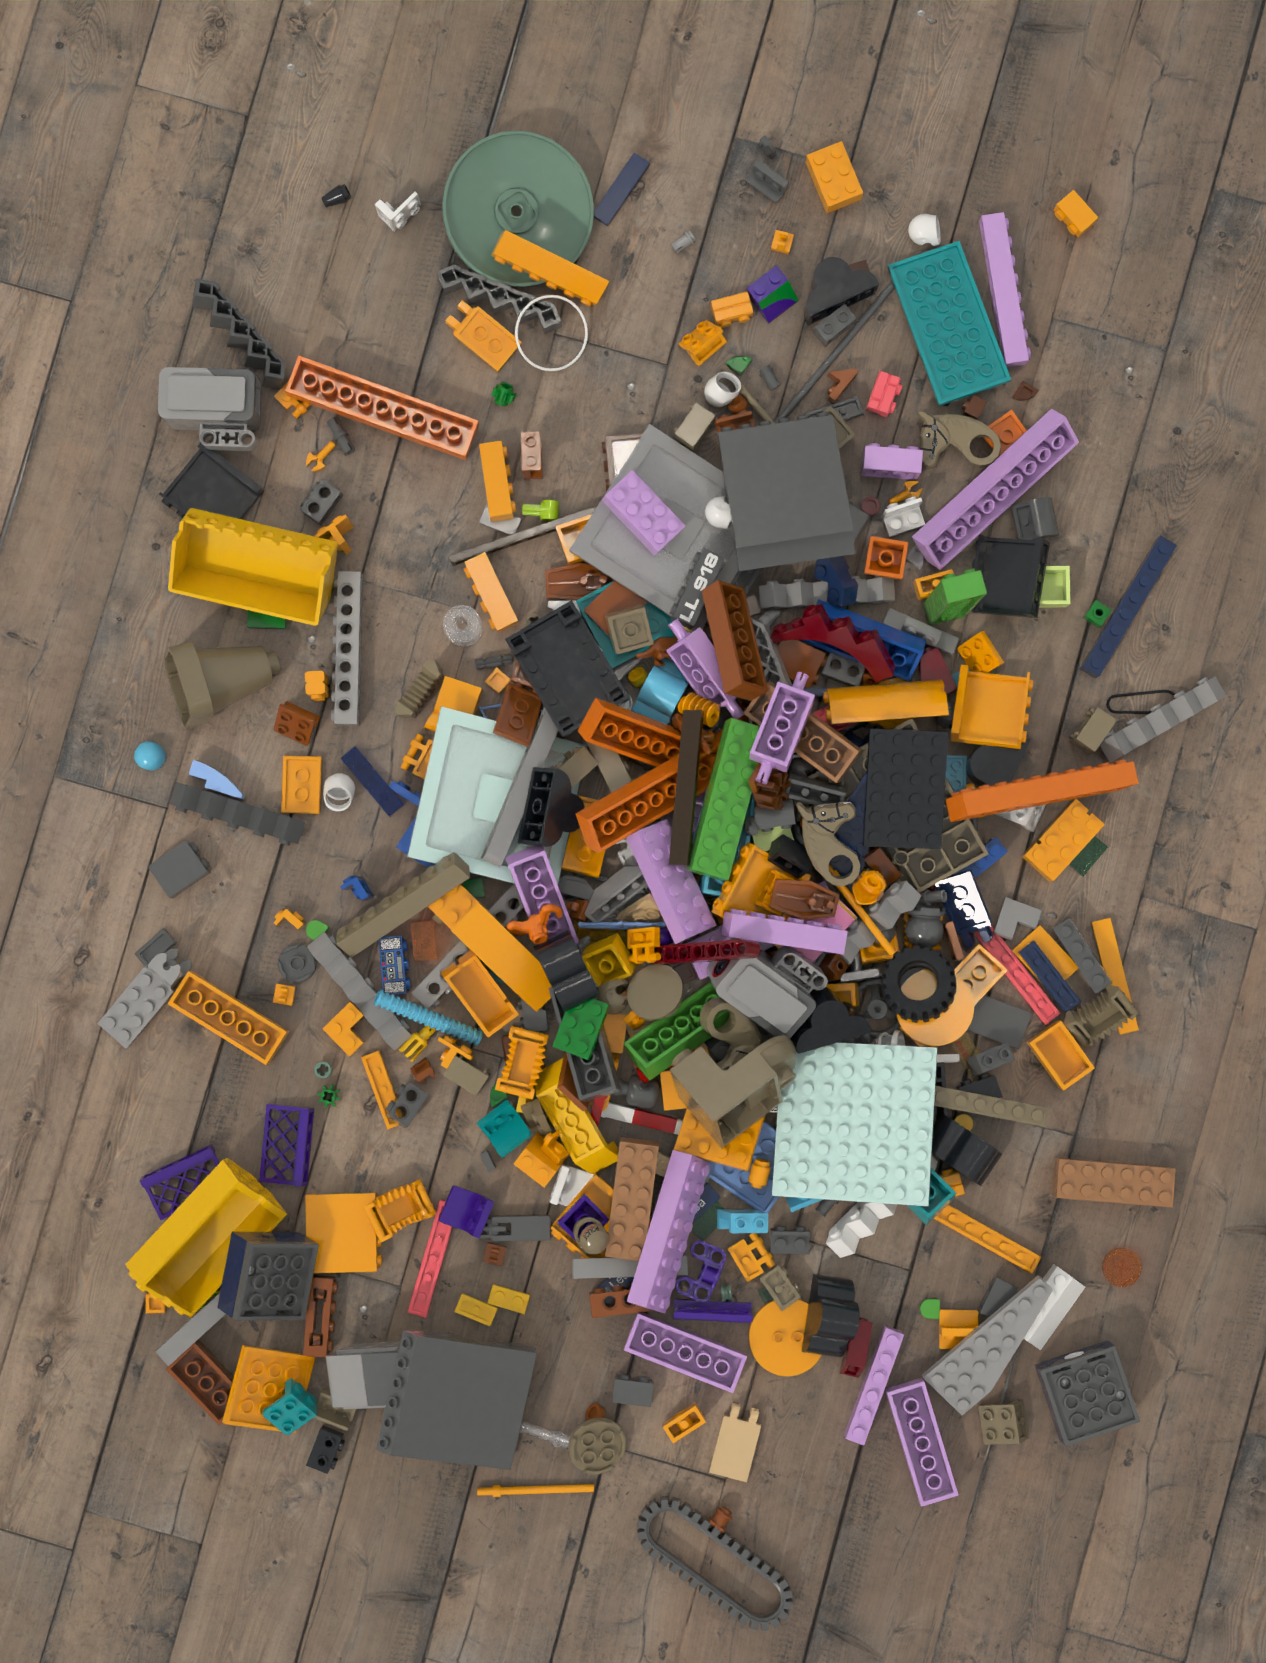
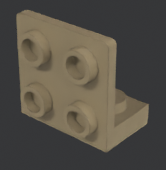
(1003, 1423)

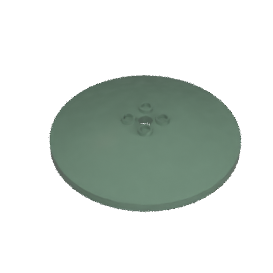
(523, 173)

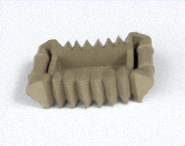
(420, 690)
(1100, 1016)

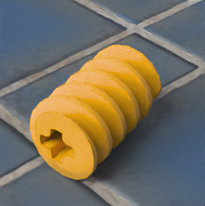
(696, 702)

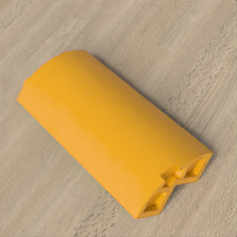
(886, 702)

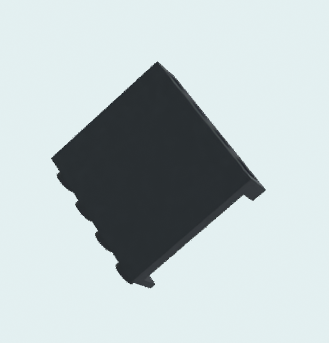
(212, 486)
(1011, 574)

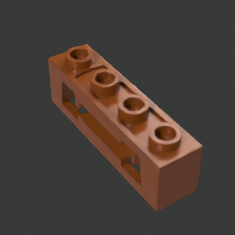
(317, 1348)

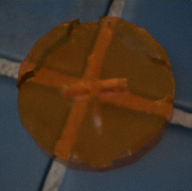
(1121, 1267)

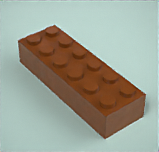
(734, 640)

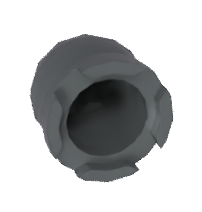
(925, 926)

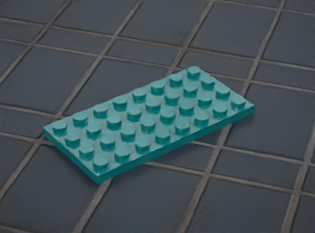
(949, 323)

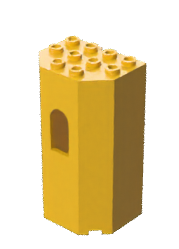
(189, 1251)

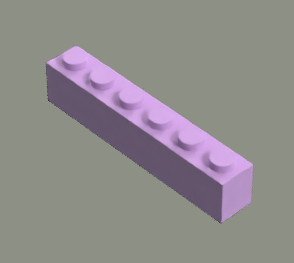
(873, 1385)

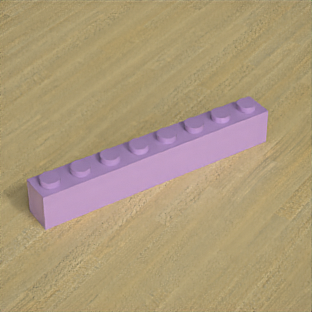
(1004, 290)

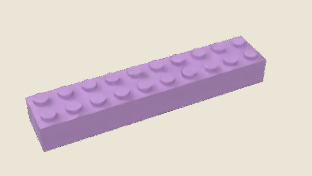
(995, 489)

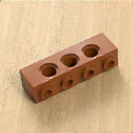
(600, 1309)

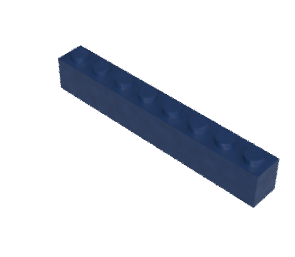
(1128, 607)

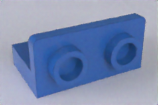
(360, 888)

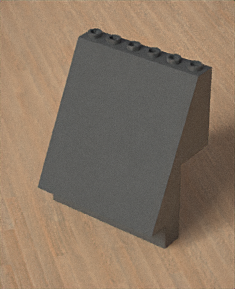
(786, 492)
(456, 1399)

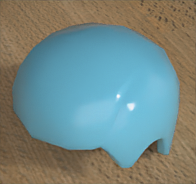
(149, 755)

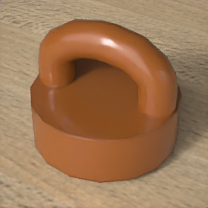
(737, 404)
(595, 1411)

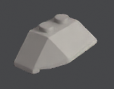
(617, 894)

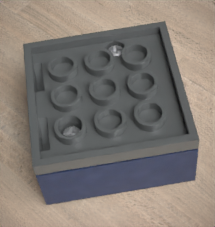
(267, 1276)
(1087, 1393)

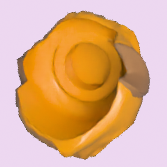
(868, 887)

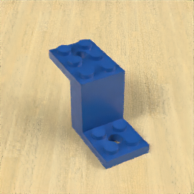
(404, 844)

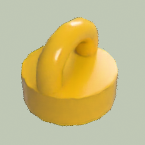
(637, 676)

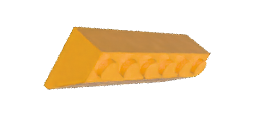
(549, 268)

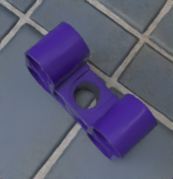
(708, 1274)

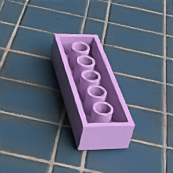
(671, 886)
(539, 887)
(782, 932)
(685, 1351)
(921, 1442)

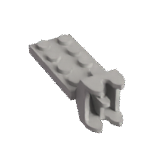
(144, 997)

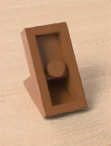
(843, 379)

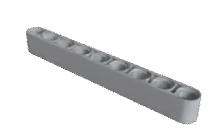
(515, 801)

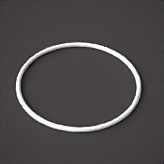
(517, 325)

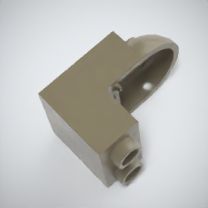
(738, 1097)

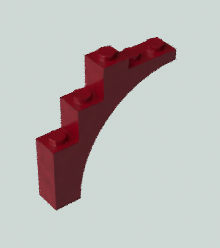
(841, 633)

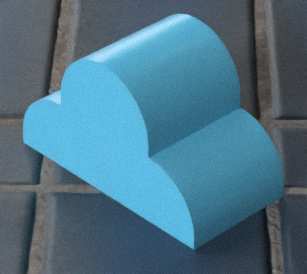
(661, 692)

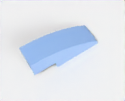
(215, 780)

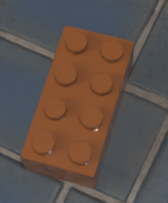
(203, 1379)

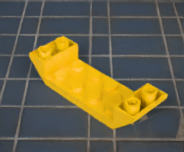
(576, 1126)

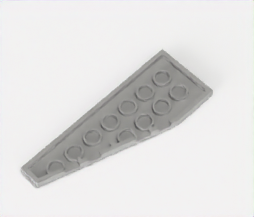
(980, 1358)

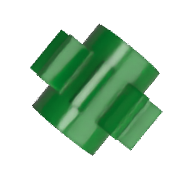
(503, 394)
(328, 1101)

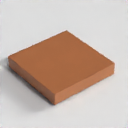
(952, 941)

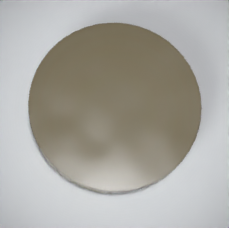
(655, 992)
(596, 1445)

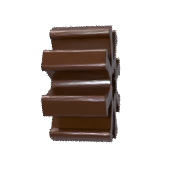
(773, 793)

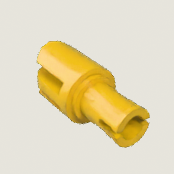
(417, 1040)

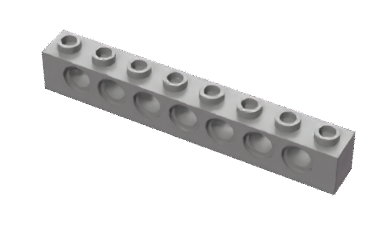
(355, 581)
(423, 991)

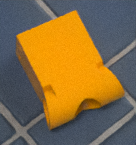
(456, 696)

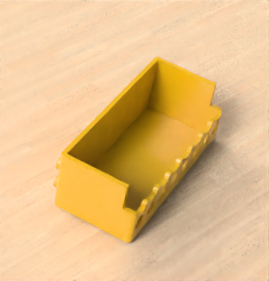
(252, 566)

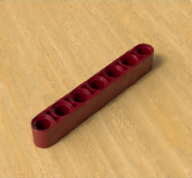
(707, 951)

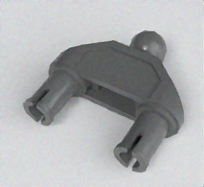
(575, 888)

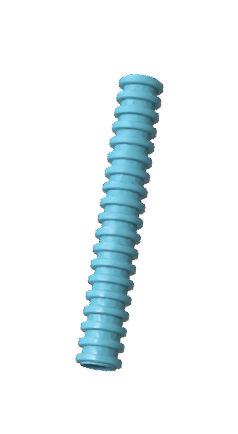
(427, 1017)

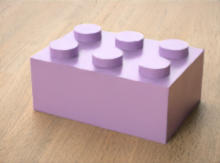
(891, 462)

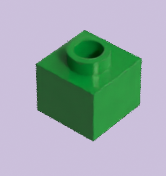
(1091, 615)

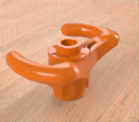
(536, 924)

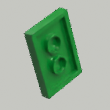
(581, 1028)

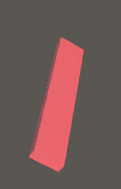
(1020, 978)
(430, 1266)

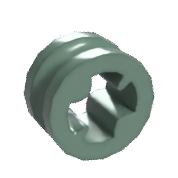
(318, 1065)
(726, 1293)

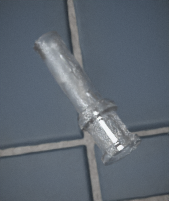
(557, 1438)

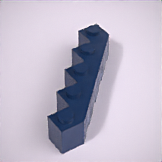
(841, 588)

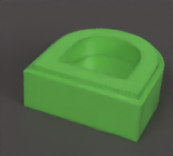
(315, 929)
(930, 1308)

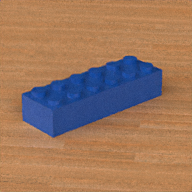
(903, 647)

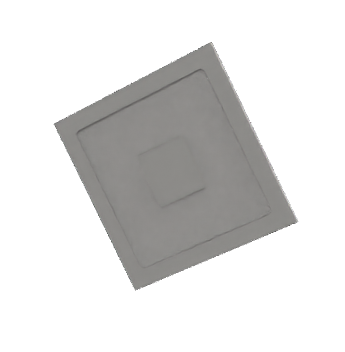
(685, 486)

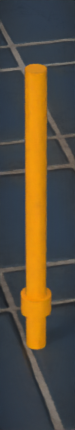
(865, 917)
(497, 1490)

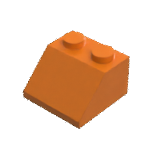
(886, 557)

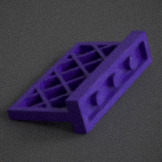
(302, 1149)
(173, 1170)
(712, 1311)

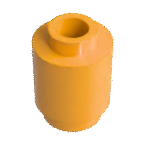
(759, 1173)

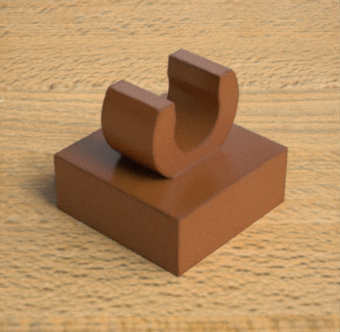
(577, 909)
(422, 1070)
(494, 1254)

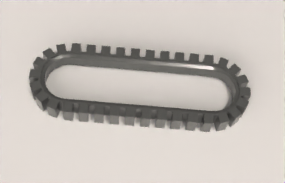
(723, 1540)

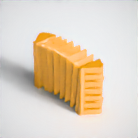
(523, 1062)
(399, 1208)

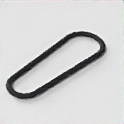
(1132, 694)

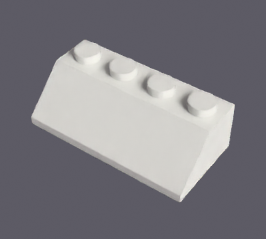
(1064, 1294)

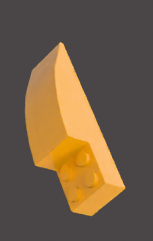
(494, 945)

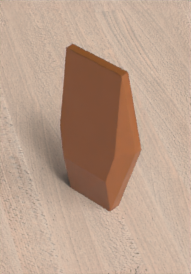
(574, 581)
(803, 899)

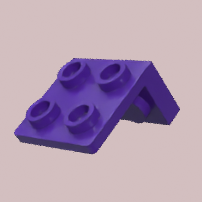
(466, 1211)

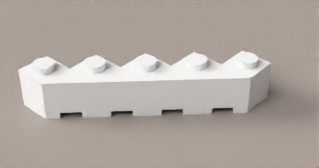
(859, 1223)

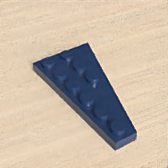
(852, 834)

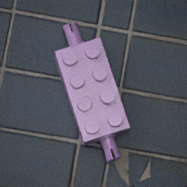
(699, 665)
(782, 727)

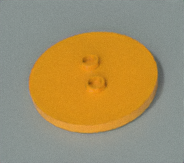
(950, 1024)
(778, 1339)

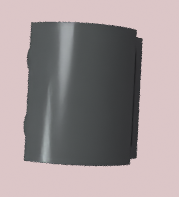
(1035, 519)
(767, 818)

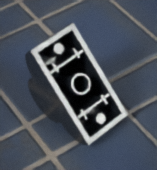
(837, 285)
(994, 764)
(549, 808)
(566, 971)
(829, 1023)
(963, 1150)
(830, 1316)

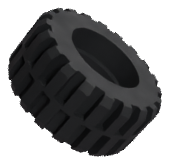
(914, 958)

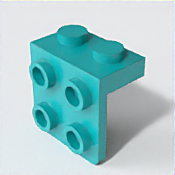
(504, 1128)
(292, 1409)

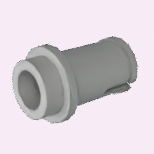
(683, 242)

